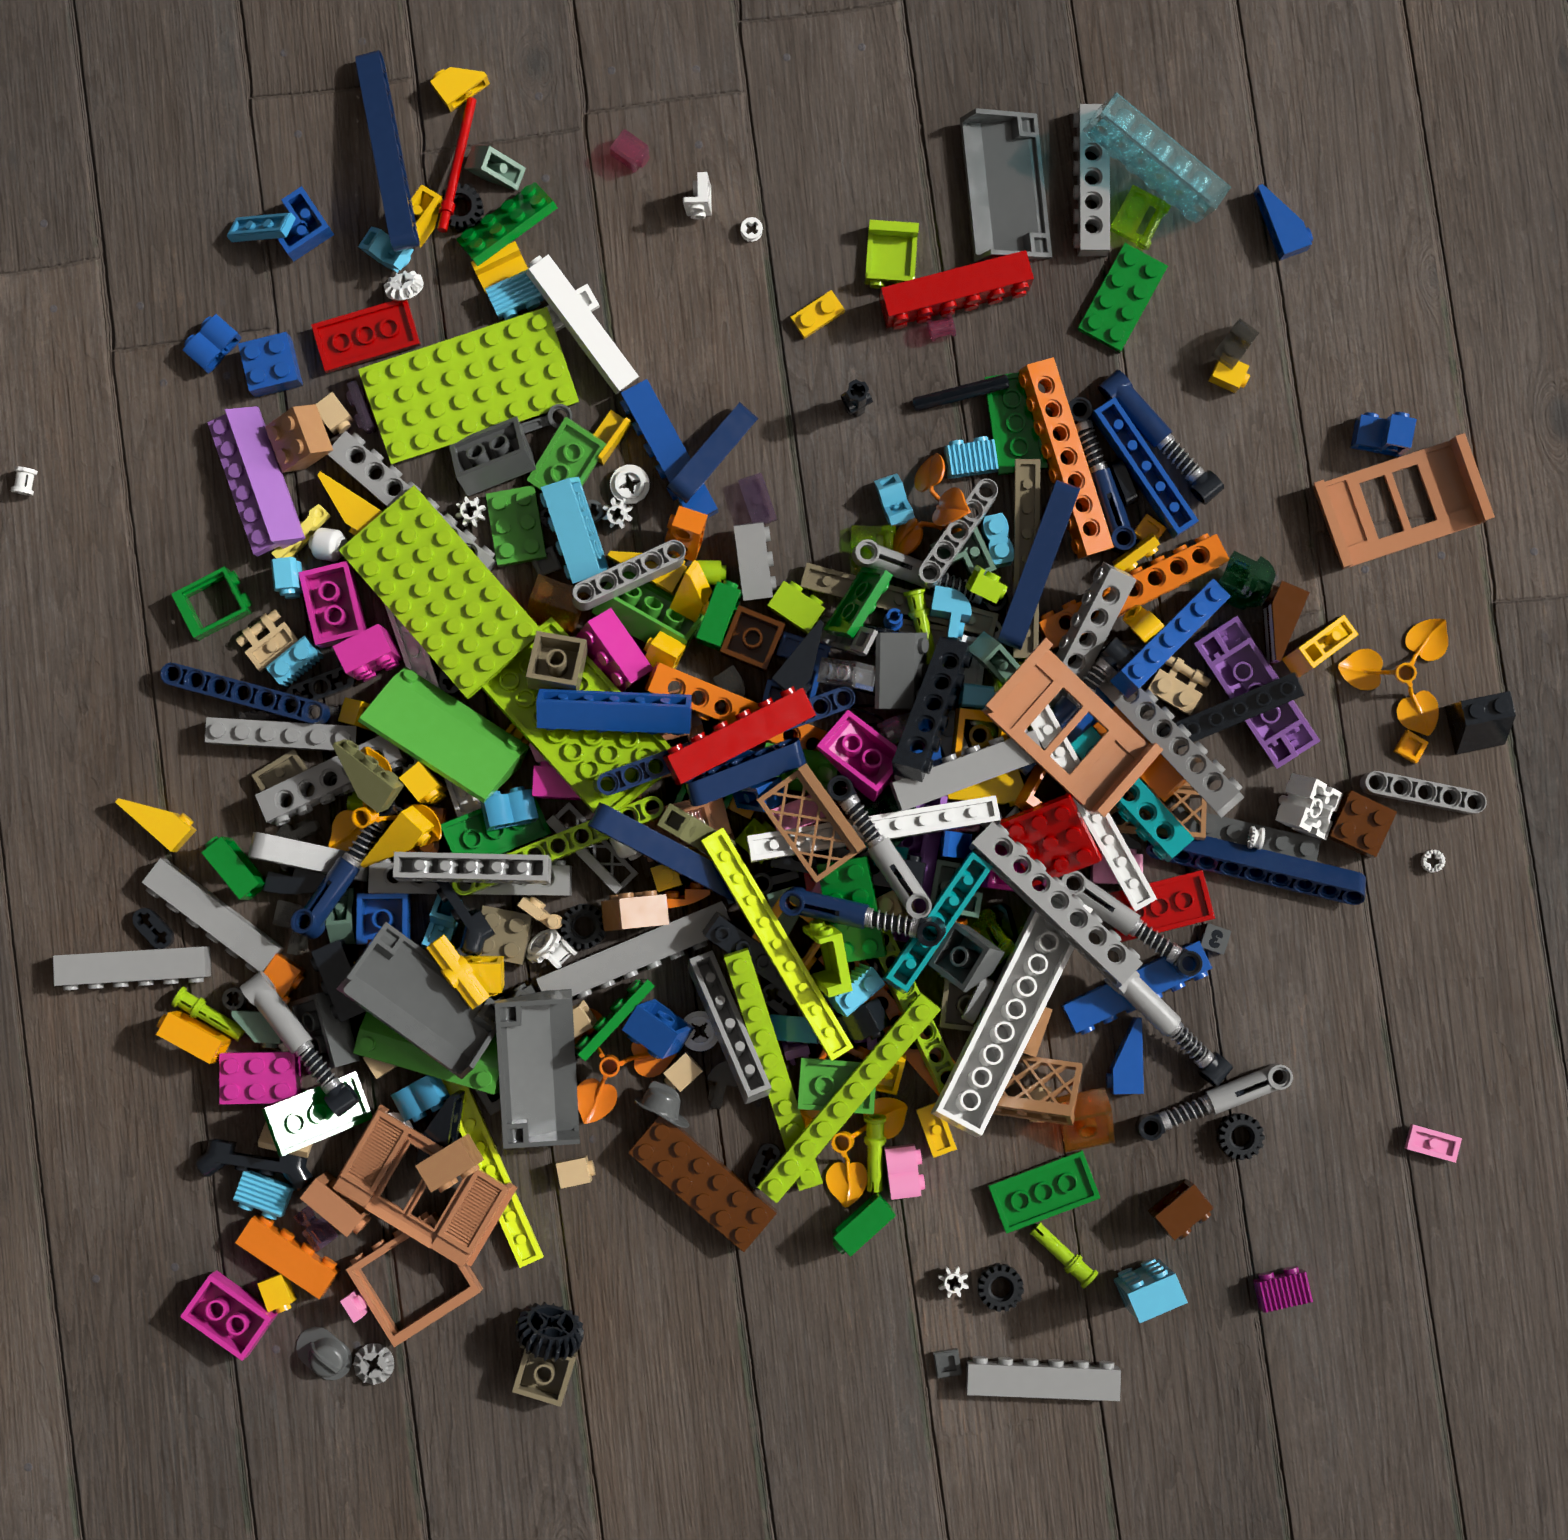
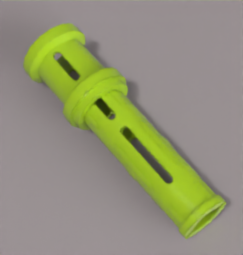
(919, 613)
(198, 1008)
(875, 1141)
(1072, 1263)

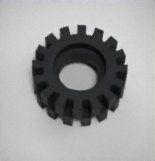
(475, 212)
(569, 932)
(1255, 1140)
(1007, 1301)

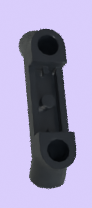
(476, 926)
(223, 1152)

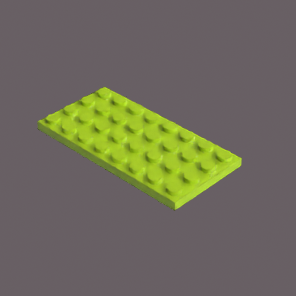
(468, 385)
(441, 592)
(575, 754)

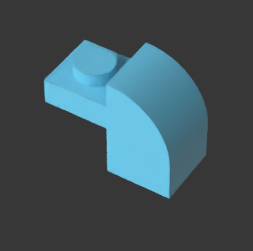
(378, 246)
(894, 500)
(951, 605)
(440, 922)

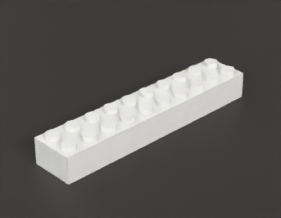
(1005, 1025)

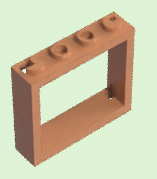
(394, 1335)

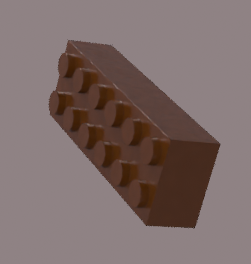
(703, 1182)

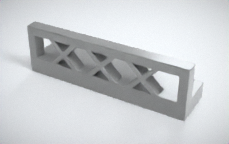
(589, 858)

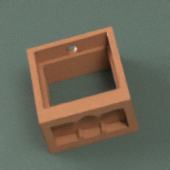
(335, 1207)

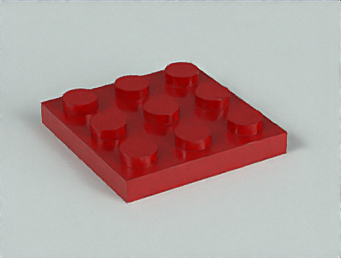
(1054, 836)

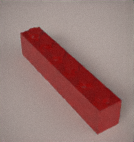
(738, 736)

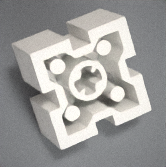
(1308, 806)

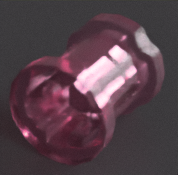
(941, 328)

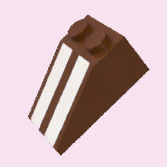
(1280, 618)

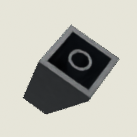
(1480, 722)

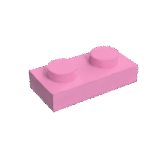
(1433, 1143)
(355, 1305)

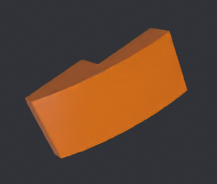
(692, 894)

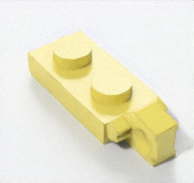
(314, 521)

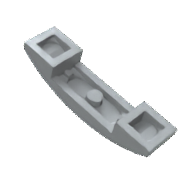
(858, 646)

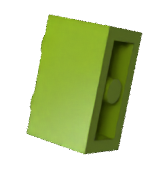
(796, 607)

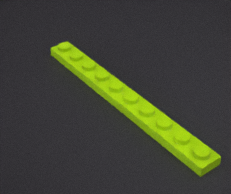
(769, 1053)
(848, 1097)

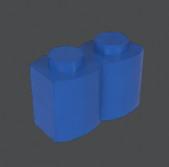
(211, 343)

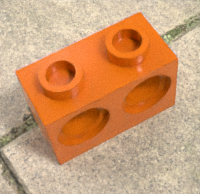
(689, 528)

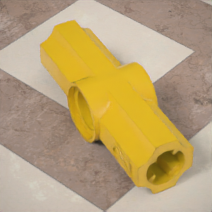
(457, 972)

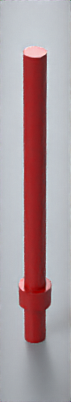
(447, 206)

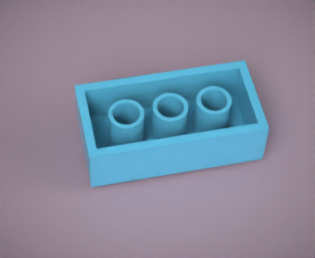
(574, 529)
(1150, 1290)

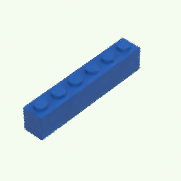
(662, 442)
(1144, 468)
(1170, 638)
(614, 711)
(1105, 1003)

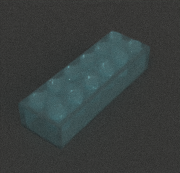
(1156, 158)

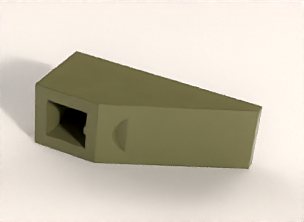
(370, 781)
(686, 827)

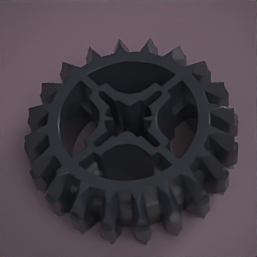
(549, 1331)

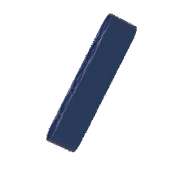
(712, 452)
(745, 772)

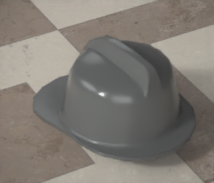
(664, 1102)
(324, 1353)

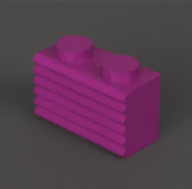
(1282, 1289)

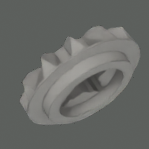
(385, 1362)

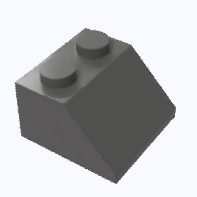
(965, 957)

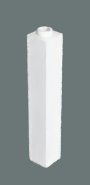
(581, 323)

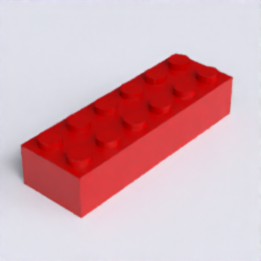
(956, 290)

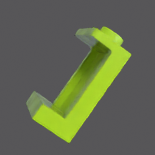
(890, 252)
(836, 976)

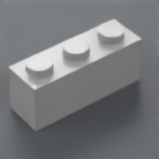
(754, 560)

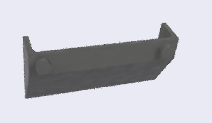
(1005, 184)
(412, 997)
(537, 1069)

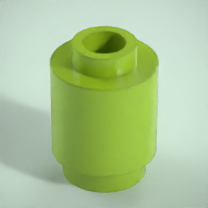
(713, 570)

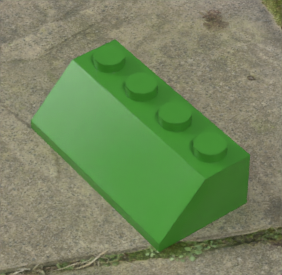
(648, 611)

